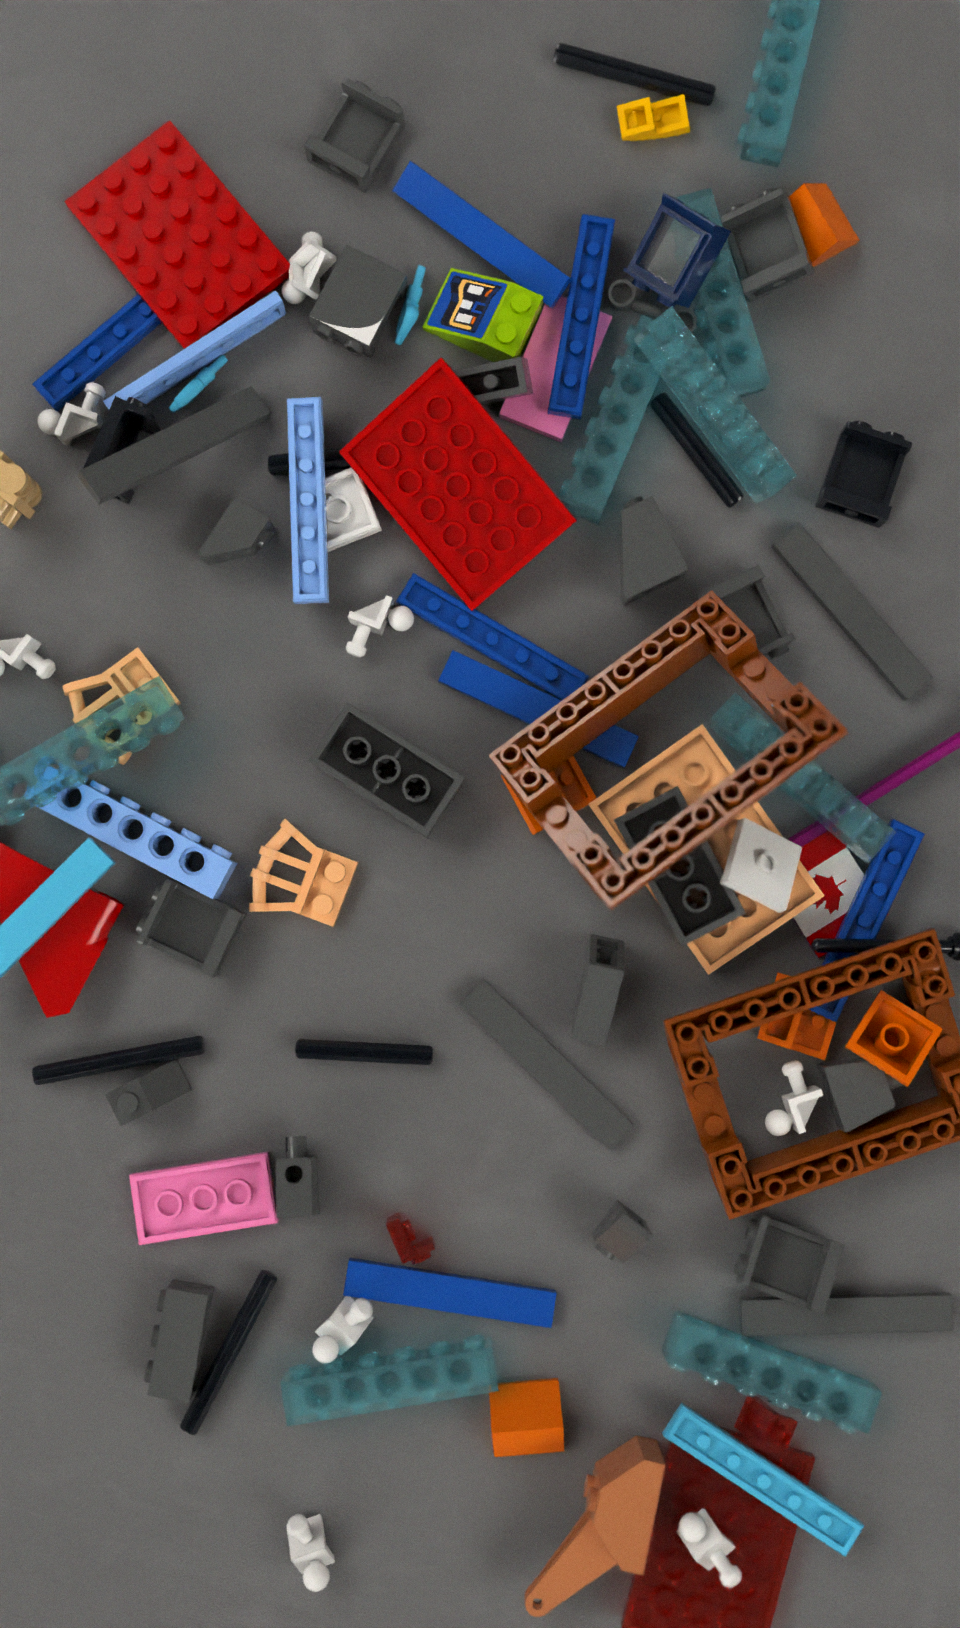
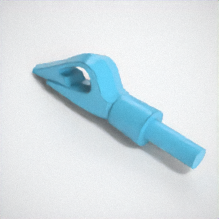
(409, 311)
(197, 384)

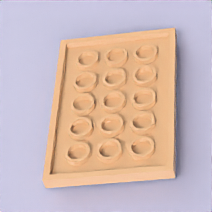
(697, 767)

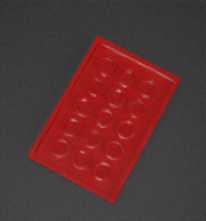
(178, 236)
(457, 484)

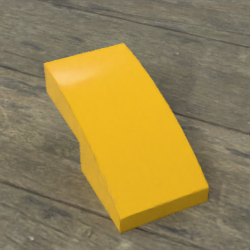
(655, 120)

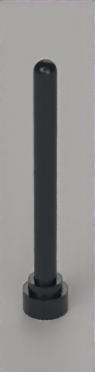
(950, 946)

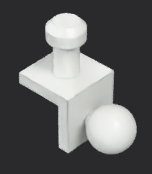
(306, 269)
(74, 419)
(374, 619)
(21, 652)
(797, 1104)
(342, 1328)
(709, 1545)
(310, 1550)

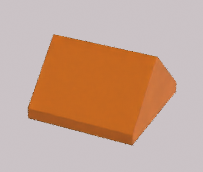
(821, 222)
(893, 1037)
(526, 1418)

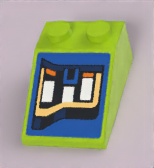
(484, 315)

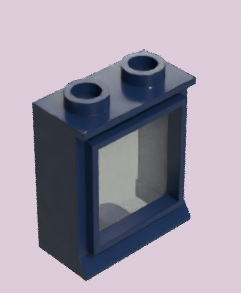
(676, 253)

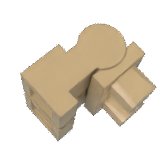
(17, 492)

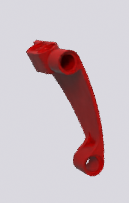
(69, 950)

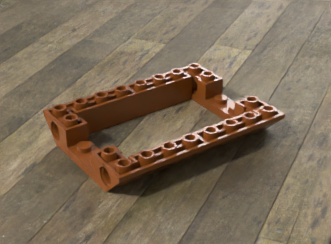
(622, 687)
(837, 1155)

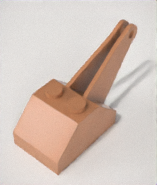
(611, 1530)

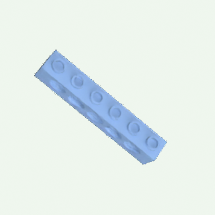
(217, 862)

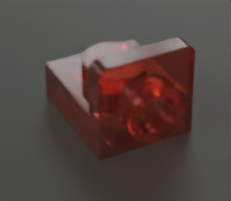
(402, 1237)
(765, 1425)

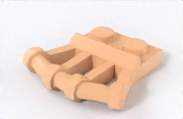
(123, 677)
(323, 885)

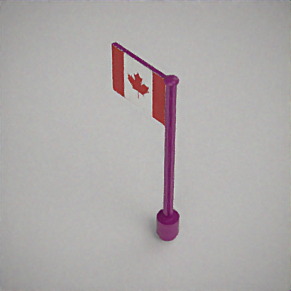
(833, 864)

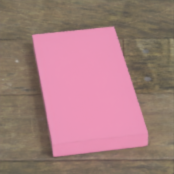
(542, 352)
(203, 1198)

